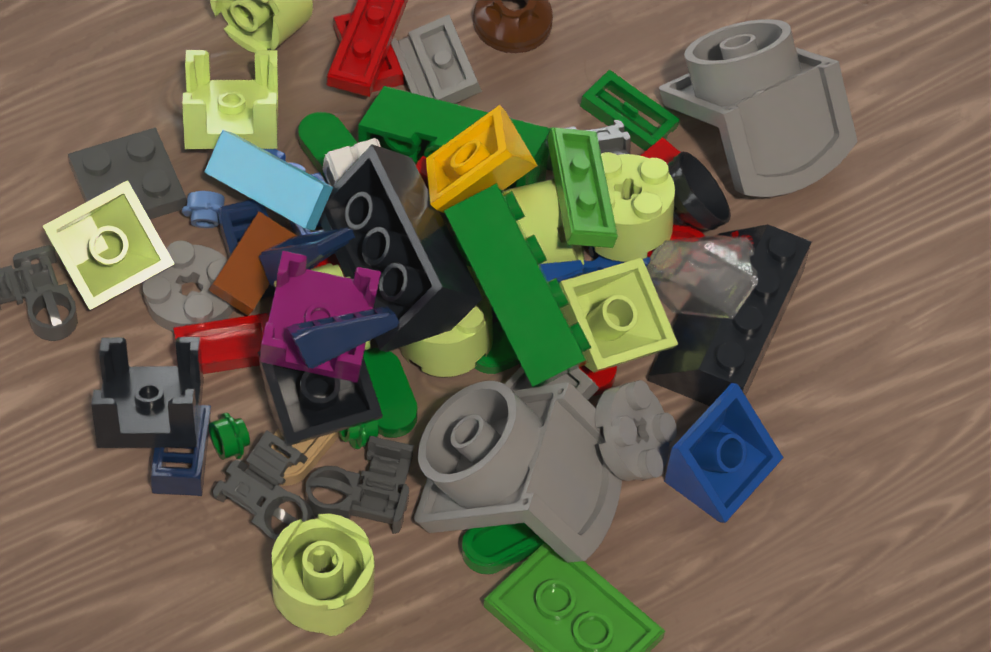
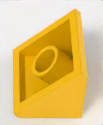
(477, 159)

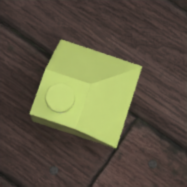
(108, 245)
(618, 314)

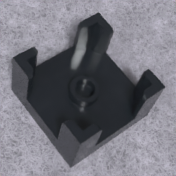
(148, 402)

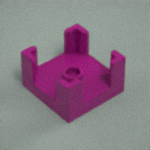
(309, 296)

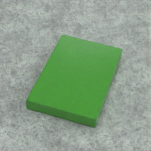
(569, 608)

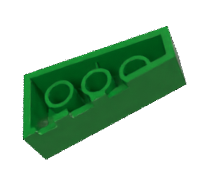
(422, 125)
(517, 286)

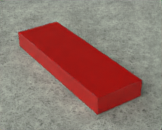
(365, 45)

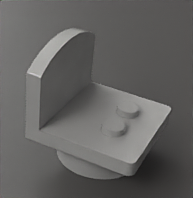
(774, 105)
(519, 460)

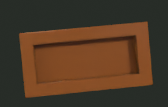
(243, 276)

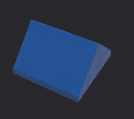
(723, 456)

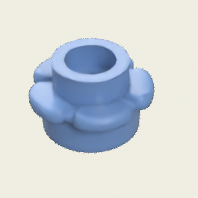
(203, 208)

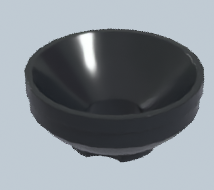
(697, 194)

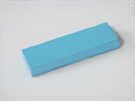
(268, 180)

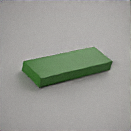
(582, 188)

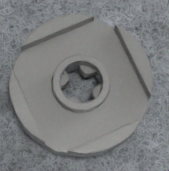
(164, 290)
(634, 431)

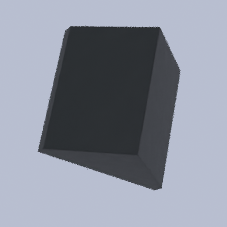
(317, 405)

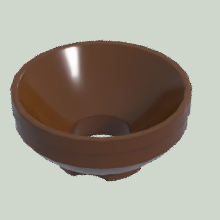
(513, 29)

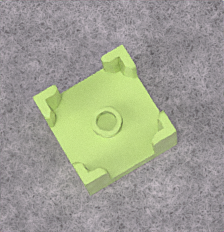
(235, 106)

